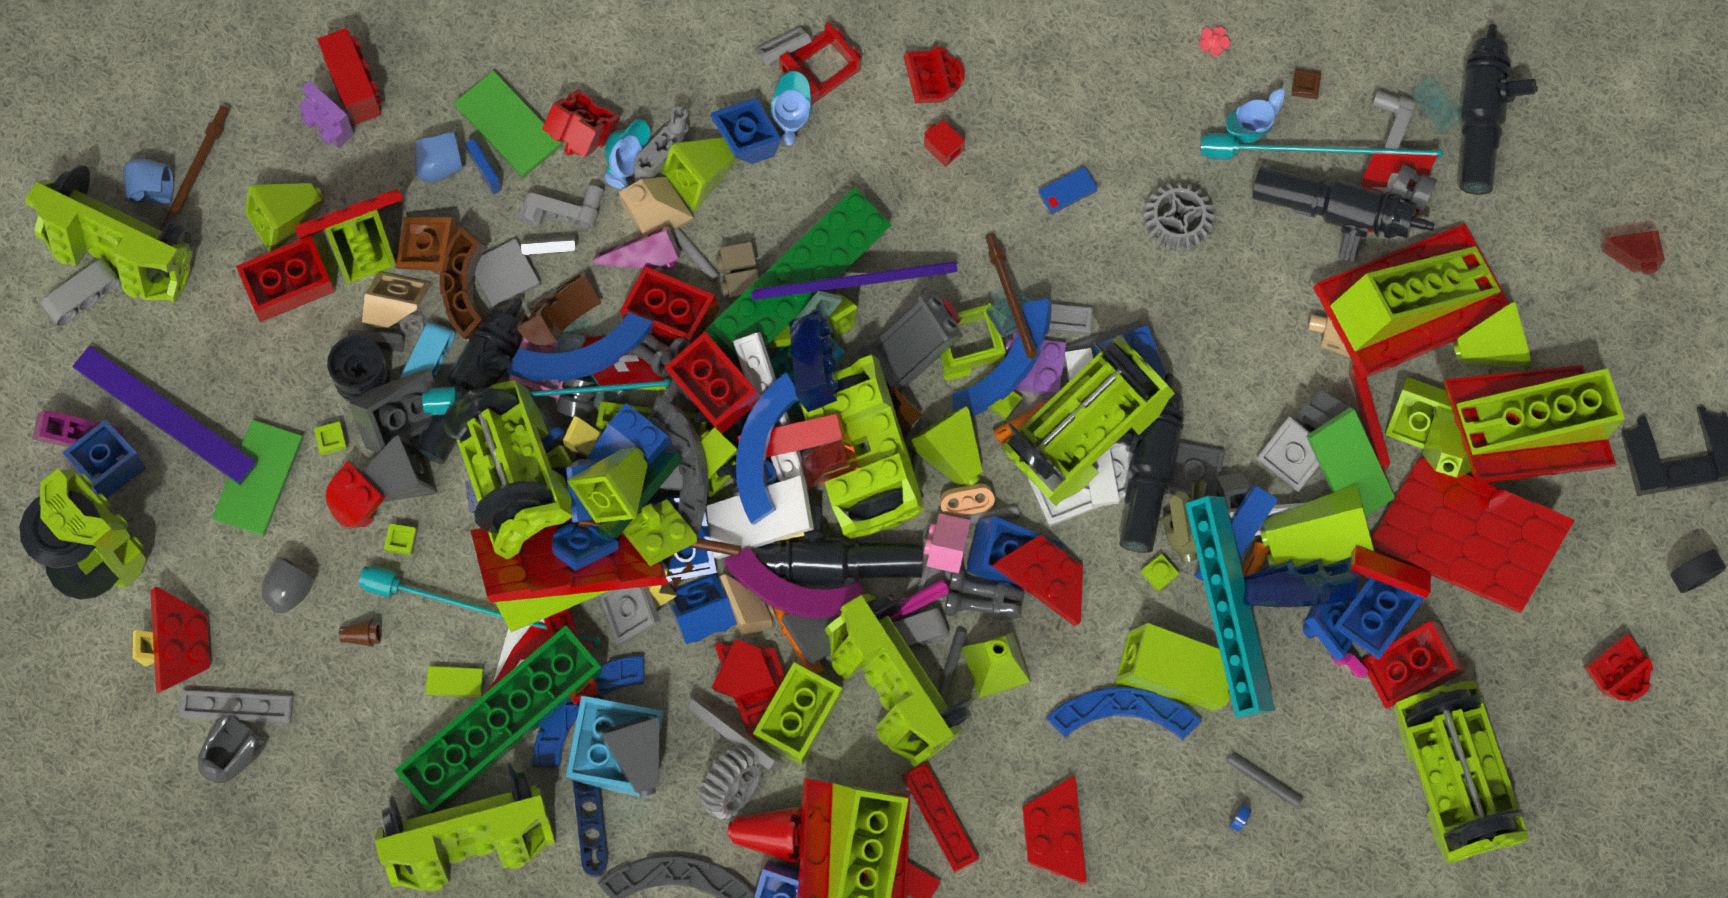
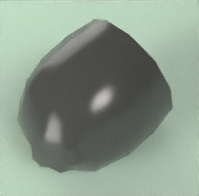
(285, 586)

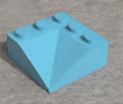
(589, 757)

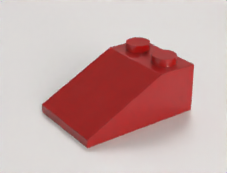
(1413, 664)

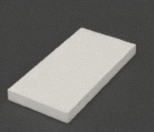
(1081, 501)
(792, 516)

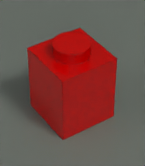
(943, 142)

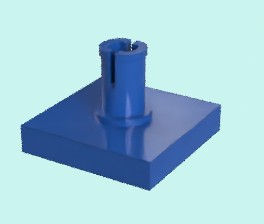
(1321, 622)

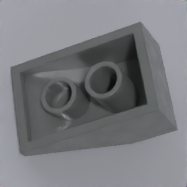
(392, 410)

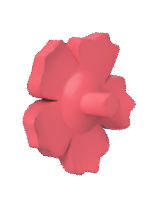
(1214, 40)

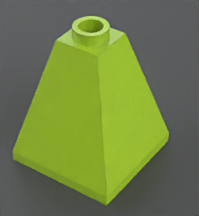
(698, 168)
(279, 208)
(1495, 341)
(1445, 446)
(950, 447)
(612, 486)
(995, 664)

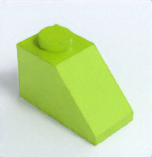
(843, 317)

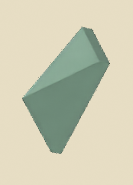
(823, 302)

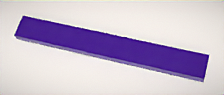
(853, 281)
(164, 415)

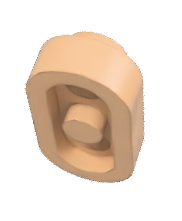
(966, 501)

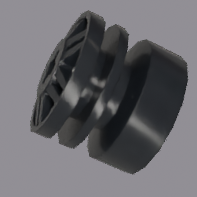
(351, 358)

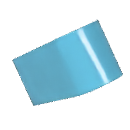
(430, 350)

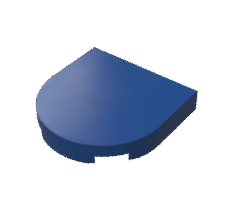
(581, 545)

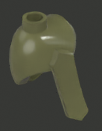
(1177, 523)

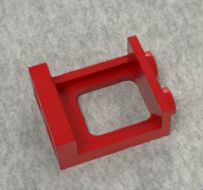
(828, 37)

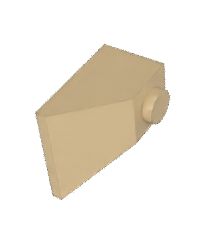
(654, 204)
(392, 299)
(748, 608)

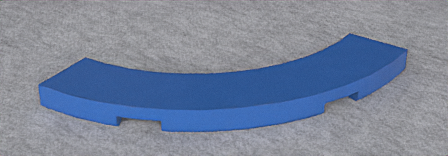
(582, 361)
(1013, 368)
(754, 445)
(1124, 702)
(554, 731)

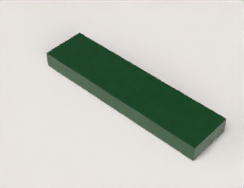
(654, 478)

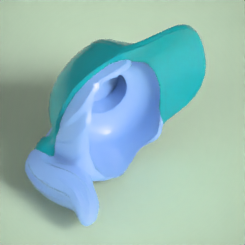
(791, 104)
(1255, 117)
(621, 151)

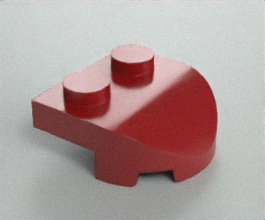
(933, 75)
(352, 497)
(1621, 670)

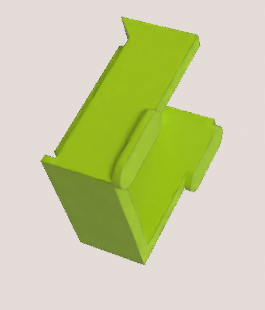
(962, 366)

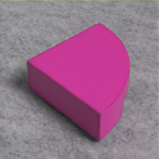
(1353, 663)

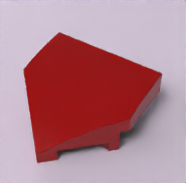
(744, 672)

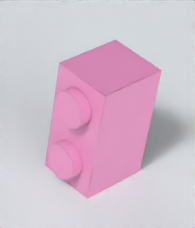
(947, 542)

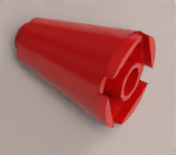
(769, 832)

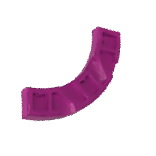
(788, 596)

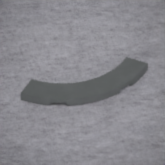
(678, 427)
(674, 871)

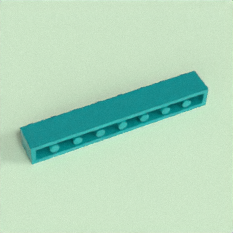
(1230, 616)

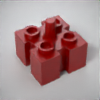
(580, 123)

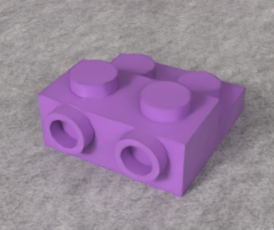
(325, 116)
(1047, 371)

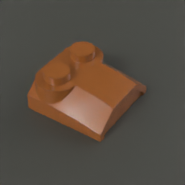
(425, 243)

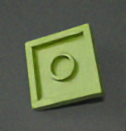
(659, 532)

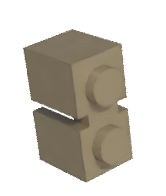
(739, 269)

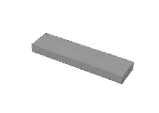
(243, 706)
(735, 734)

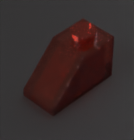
(1636, 251)
(828, 463)

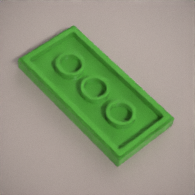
(507, 124)
(1350, 460)
(255, 500)

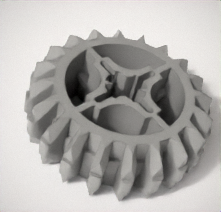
(1159, 225)
(731, 783)

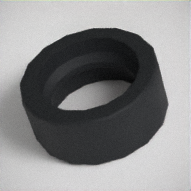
(1698, 571)

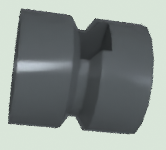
(1421, 191)
(577, 403)

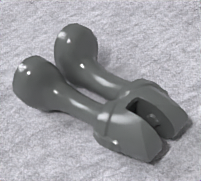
(662, 353)
(997, 593)

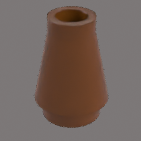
(361, 633)

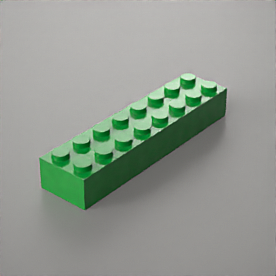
(819, 255)
(499, 720)

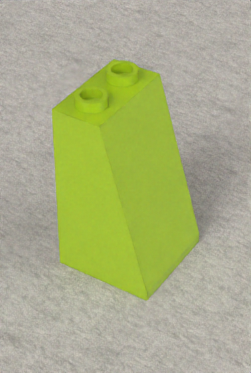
(1318, 530)
(1173, 667)

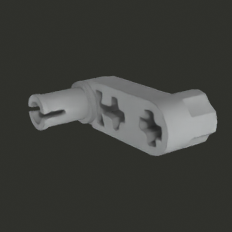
(1403, 109)
(650, 160)
(539, 206)

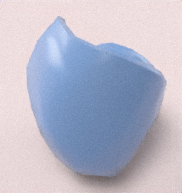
(437, 158)
(147, 176)

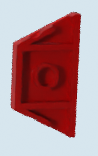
(1047, 576)
(178, 640)
(754, 709)
(1055, 832)

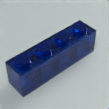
(813, 361)

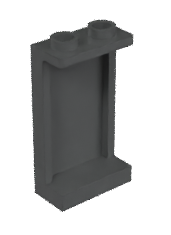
(914, 341)

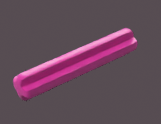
(921, 599)

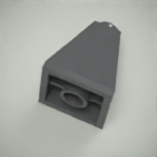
(400, 471)
(636, 752)

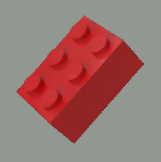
(350, 76)
(285, 279)
(672, 305)
(713, 382)

